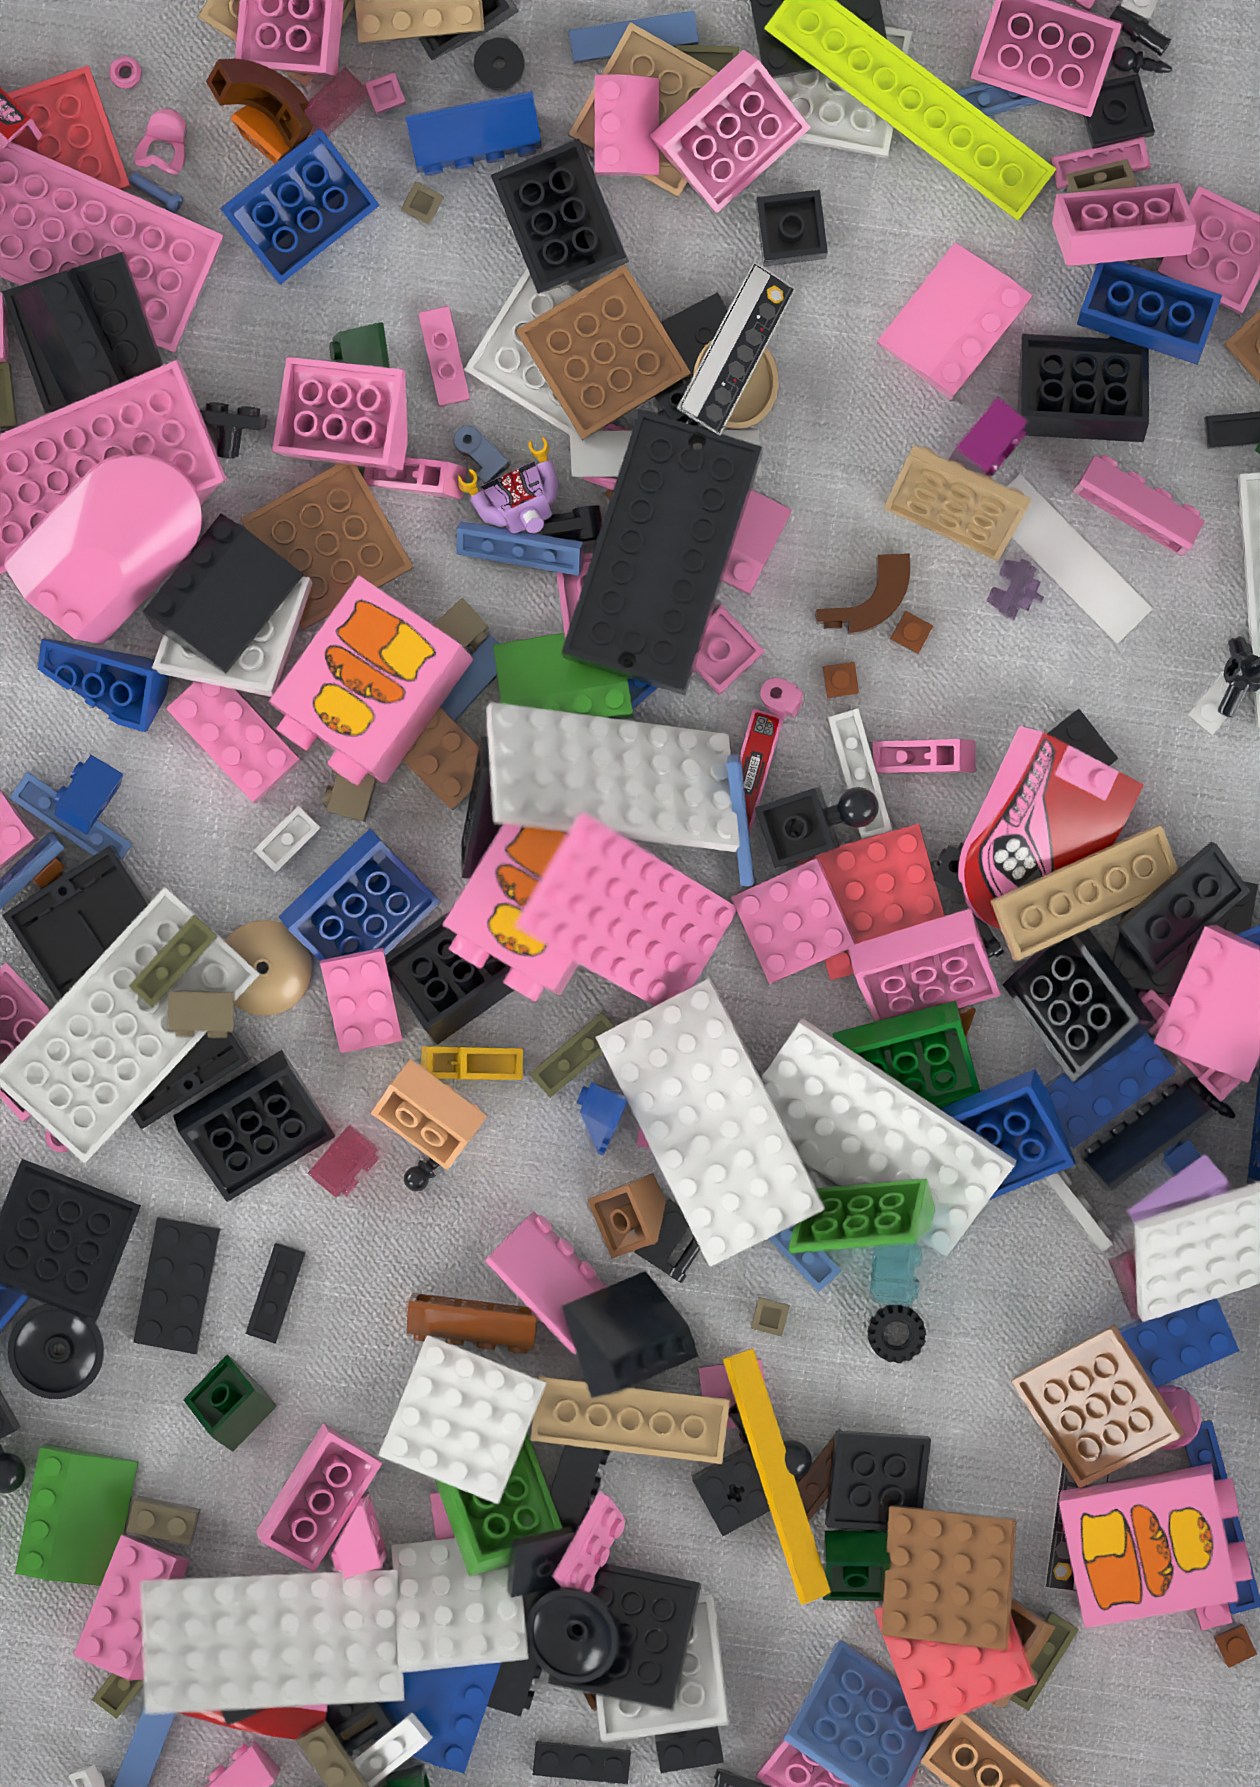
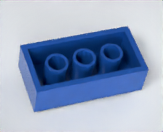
(1149, 310)
(1108, 1090)
(1180, 1341)

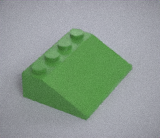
(539, 677)
(867, 1216)
(75, 1514)
(487, 1528)

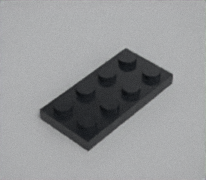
(1183, 907)
(177, 1285)

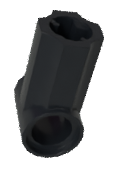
(579, 525)

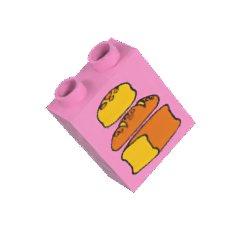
(369, 683)
(494, 902)
(1153, 1545)

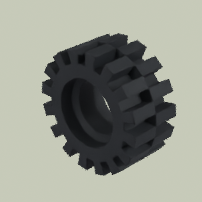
(910, 1347)

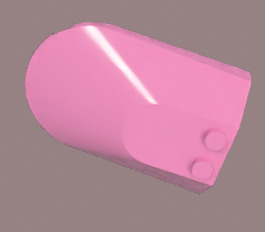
(107, 545)

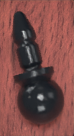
(1127, 59)
(1222, 1108)
(418, 1176)

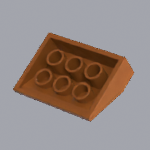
(471, 1321)

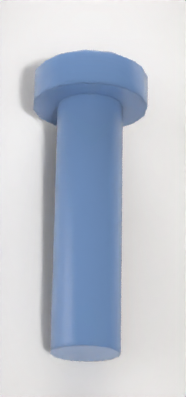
(172, 202)

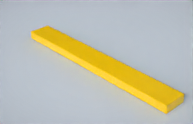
(777, 1481)

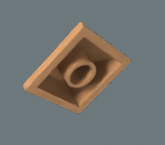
(629, 1215)

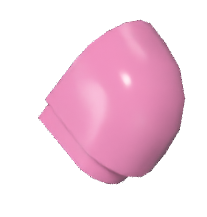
(781, 697)

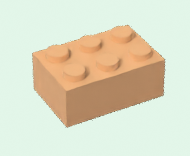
(429, 1114)

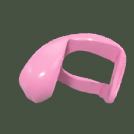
(164, 126)

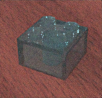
(894, 1273)

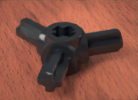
(1242, 674)

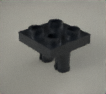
(231, 425)

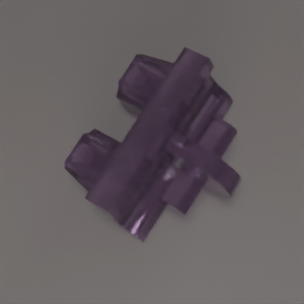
(1021, 590)

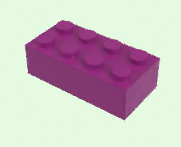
(990, 439)

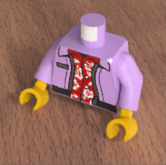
(519, 497)

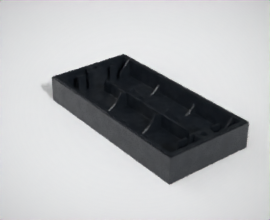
(662, 552)
(75, 929)

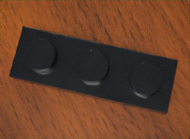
(581, 1762)

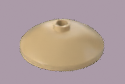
(757, 395)
(287, 962)

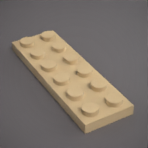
(1084, 892)
(632, 1421)

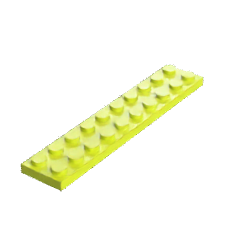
(912, 101)

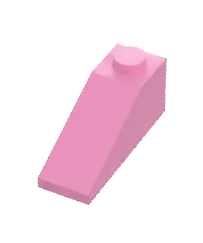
(420, 477)
(924, 756)

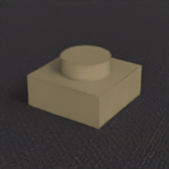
(422, 203)
(770, 1316)

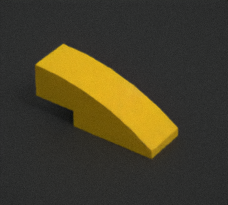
(473, 1062)

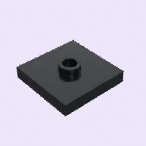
(1119, 113)
(695, 328)
(536, 1560)

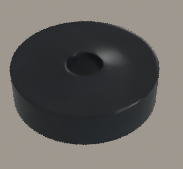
(499, 78)

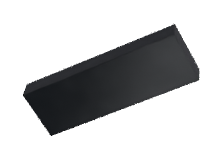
(275, 1293)

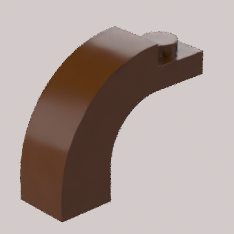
(266, 90)
(891, 587)

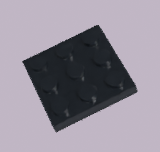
(875, 1473)

